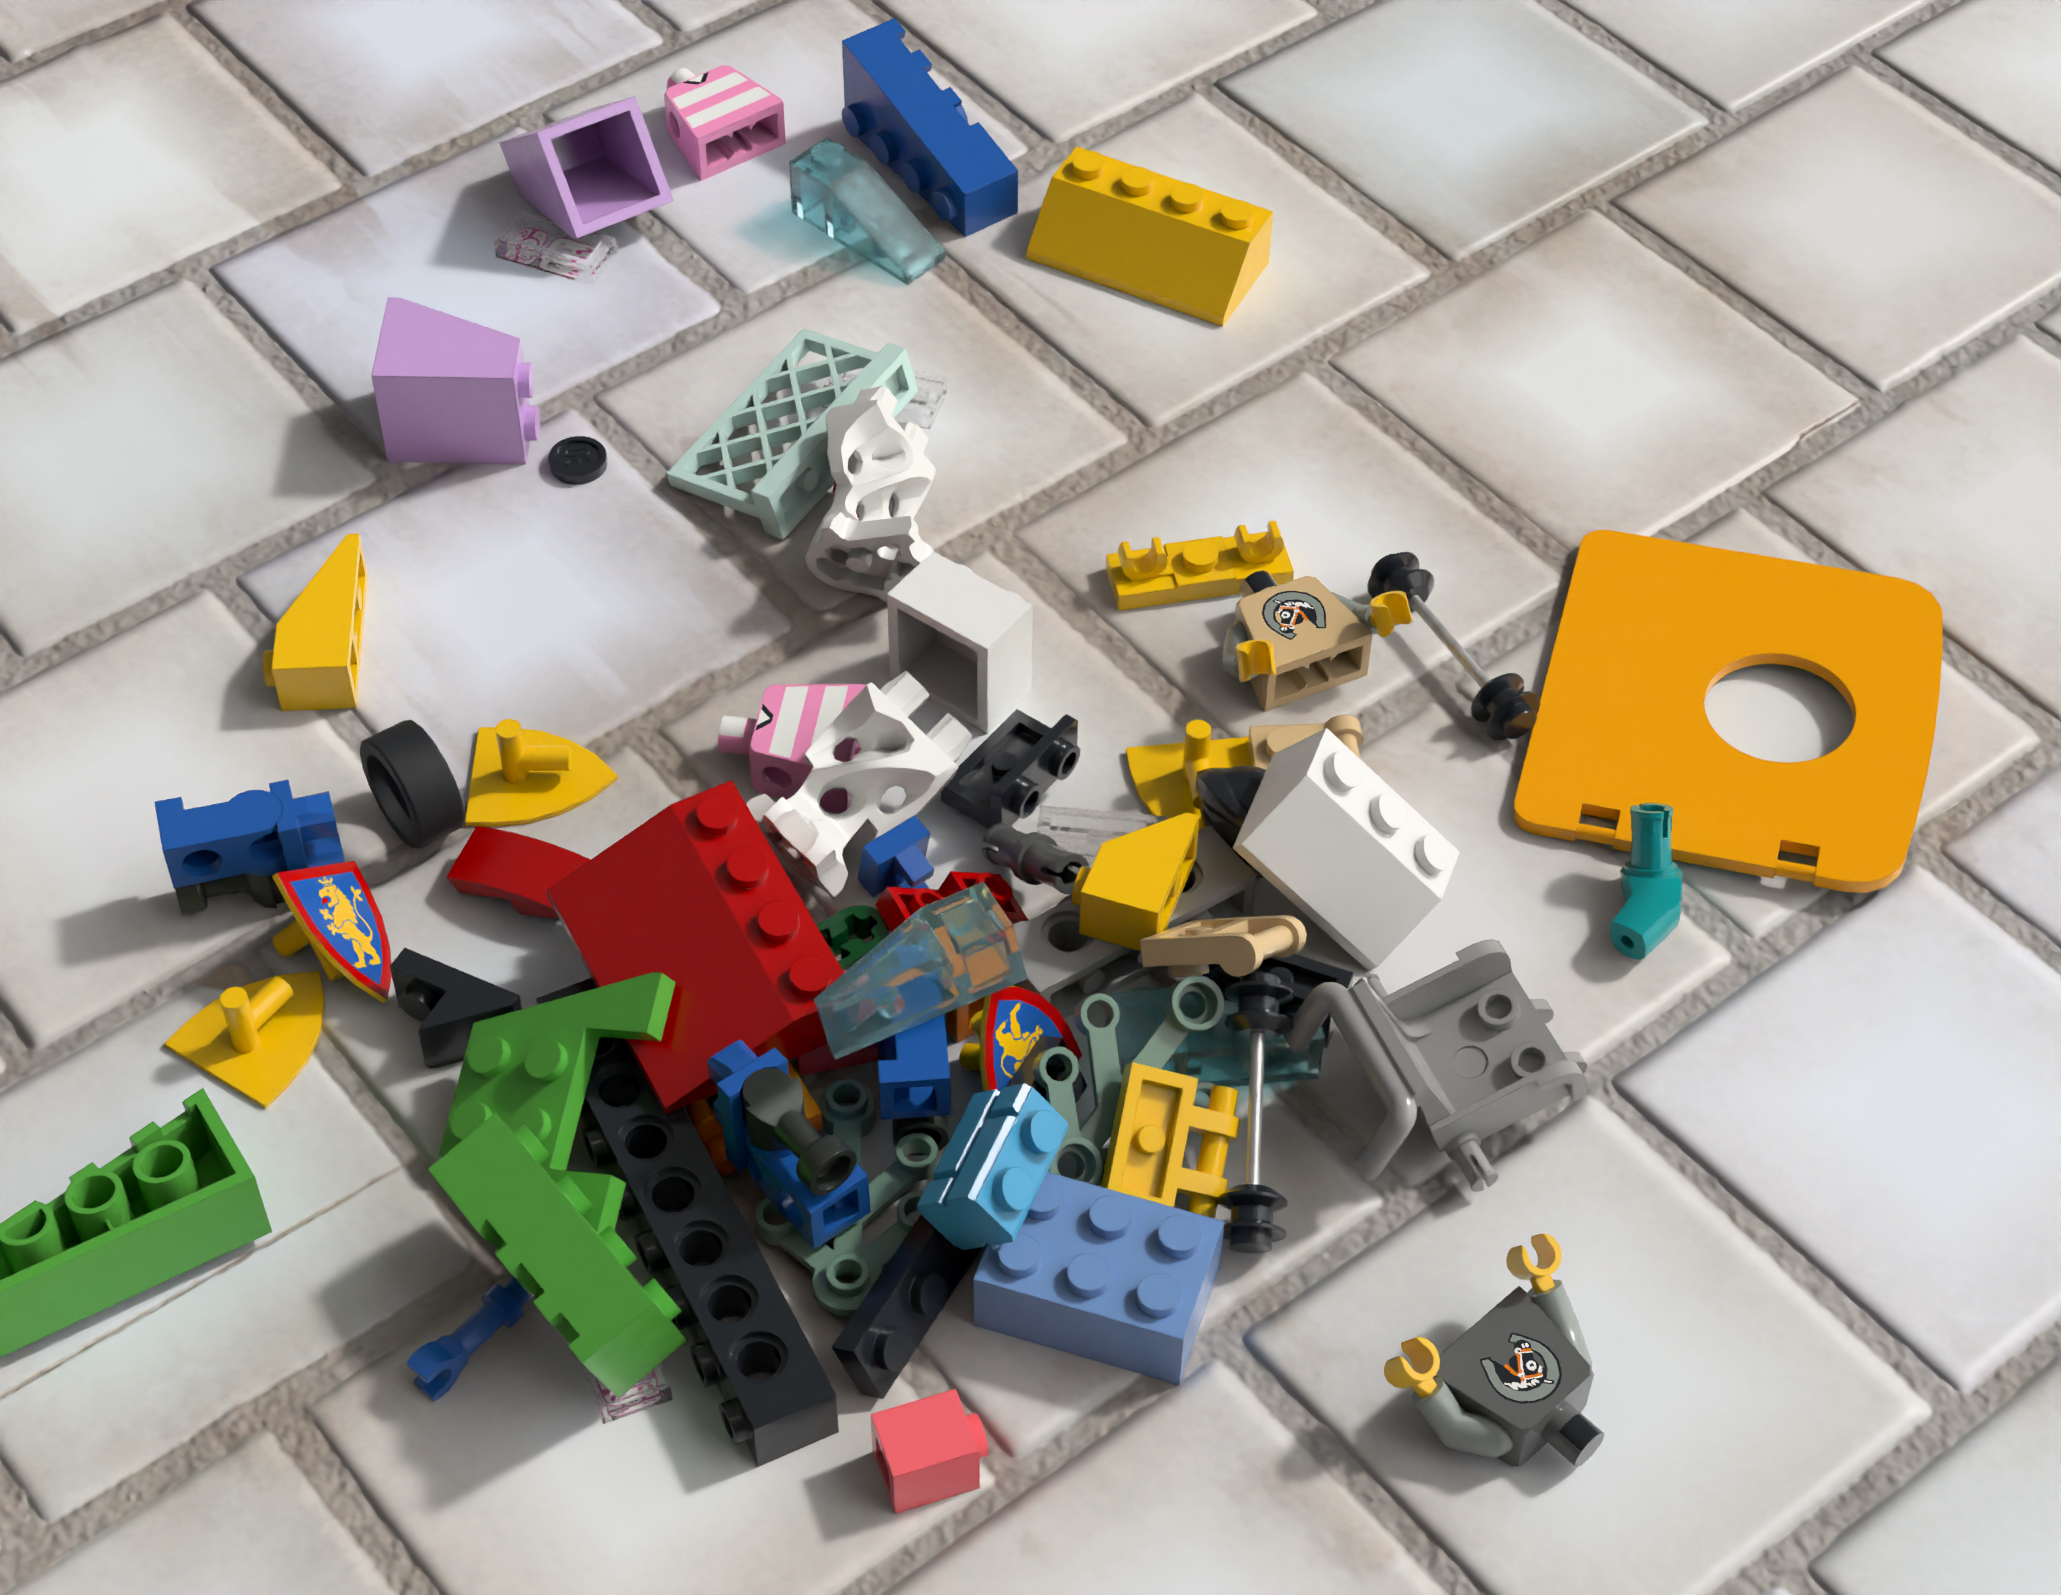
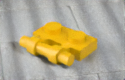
(1152, 1135)

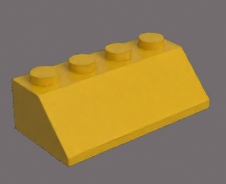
(1151, 236)

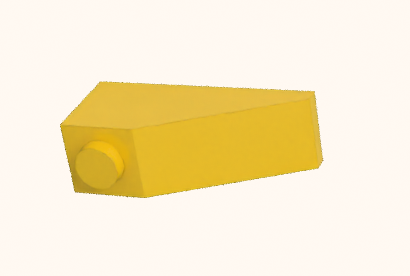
(321, 636)

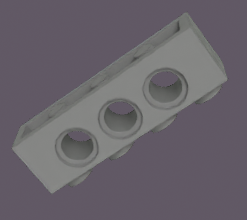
(1074, 966)

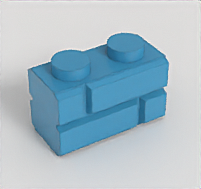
(993, 1167)

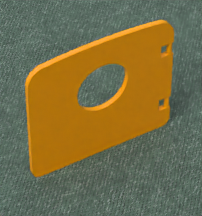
(1629, 725)

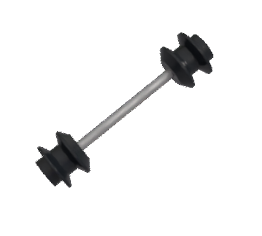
(1500, 700)
(1253, 1204)

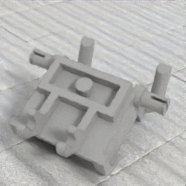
(1454, 1045)

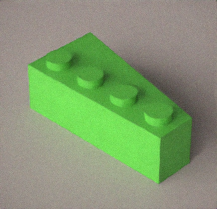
(128, 1225)
(557, 1254)

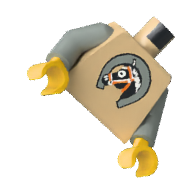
(1303, 636)

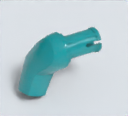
(1648, 884)

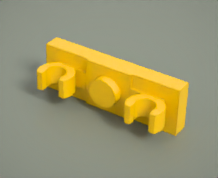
(1195, 567)

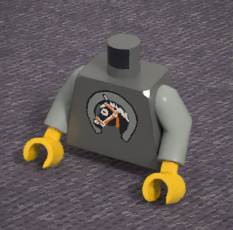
(1511, 1375)

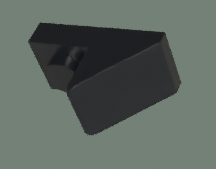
(446, 1004)

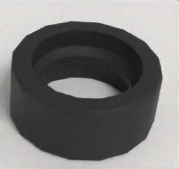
(412, 784)

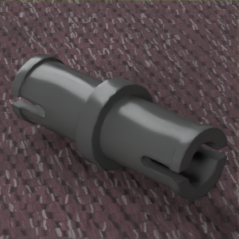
(1033, 857)

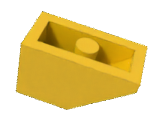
(1136, 881)

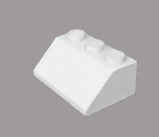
(1345, 847)

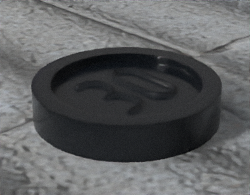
(577, 460)

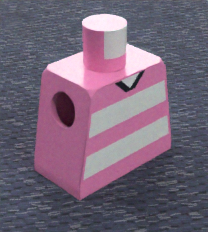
(721, 119)
(785, 729)

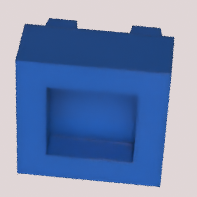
(896, 859)

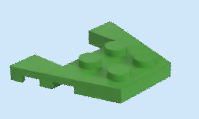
(538, 1067)

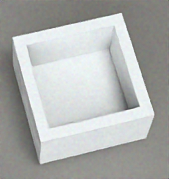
(961, 640)

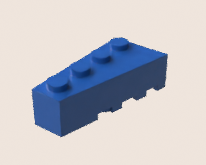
(924, 131)

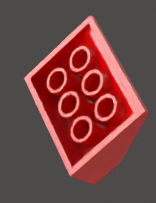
(719, 917)

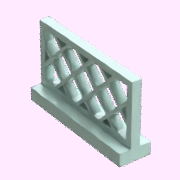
(803, 474)

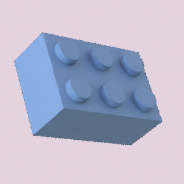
(1103, 1278)

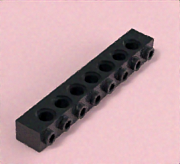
(768, 1414)

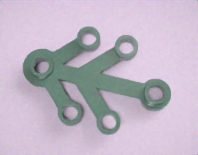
(1086, 1141)
(848, 1255)

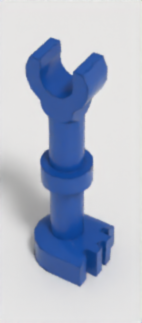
(442, 1360)

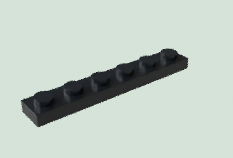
(918, 1279)

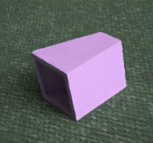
(589, 168)
(451, 389)

